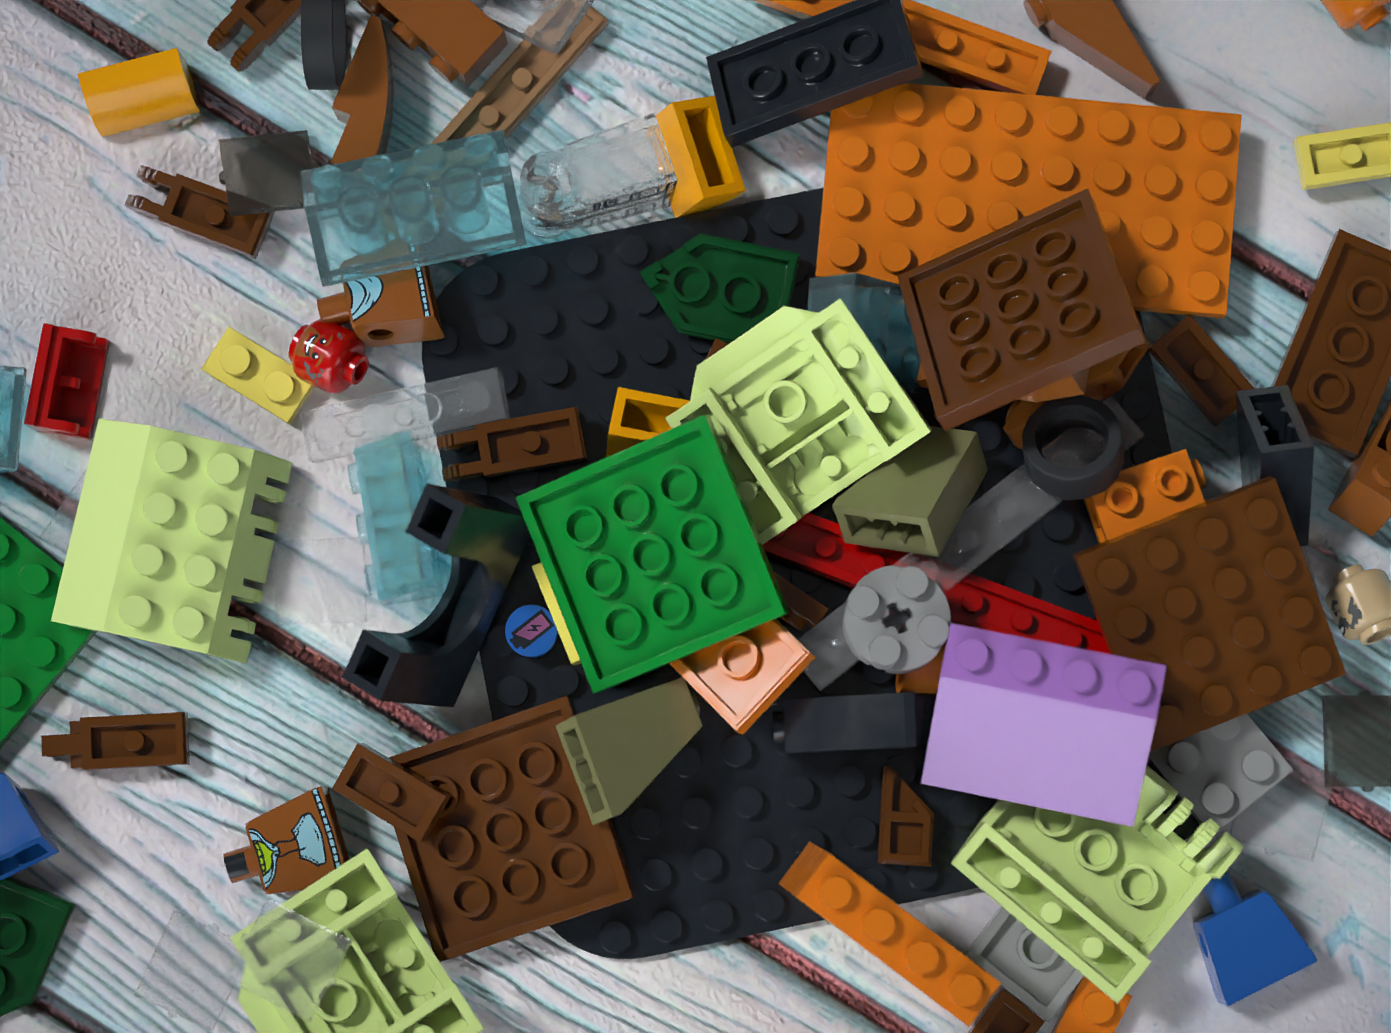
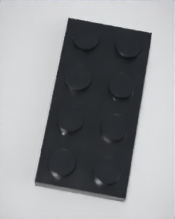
(812, 67)

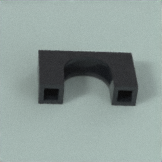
(437, 655)

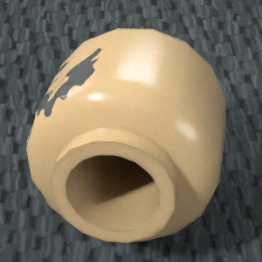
(1361, 604)

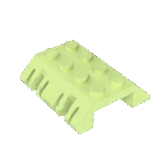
(169, 538)
(1093, 885)

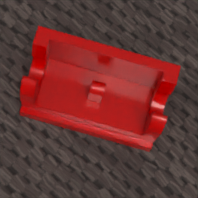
(66, 382)

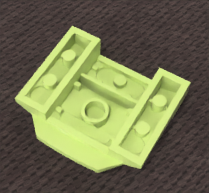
(801, 411)
(387, 975)

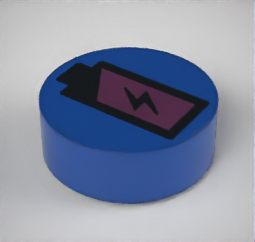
(531, 631)

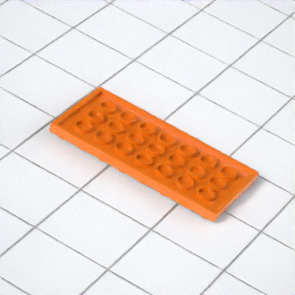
(951, 164)

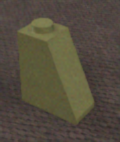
(915, 495)
(627, 744)

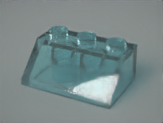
(390, 484)

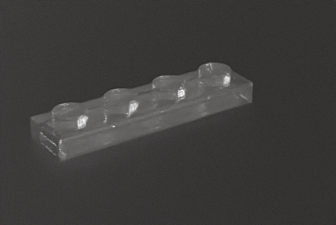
(422, 409)

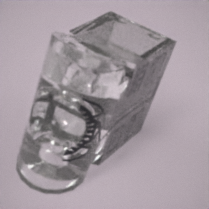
(597, 179)

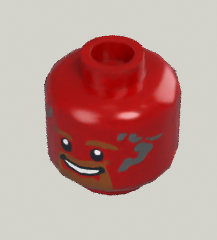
(328, 356)

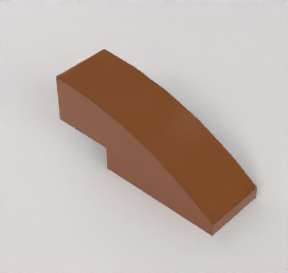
(366, 98)

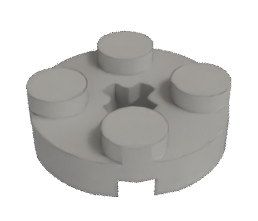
(884, 646)

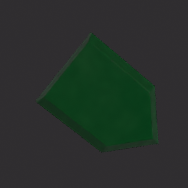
(721, 285)
(29, 937)

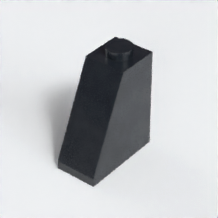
(1278, 446)
(846, 723)

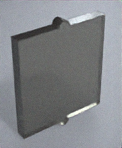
(264, 171)
(1357, 740)

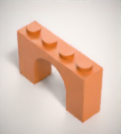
(889, 933)

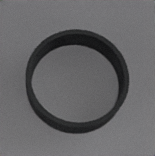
(323, 43)

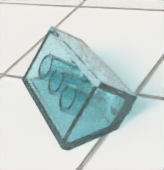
(412, 208)

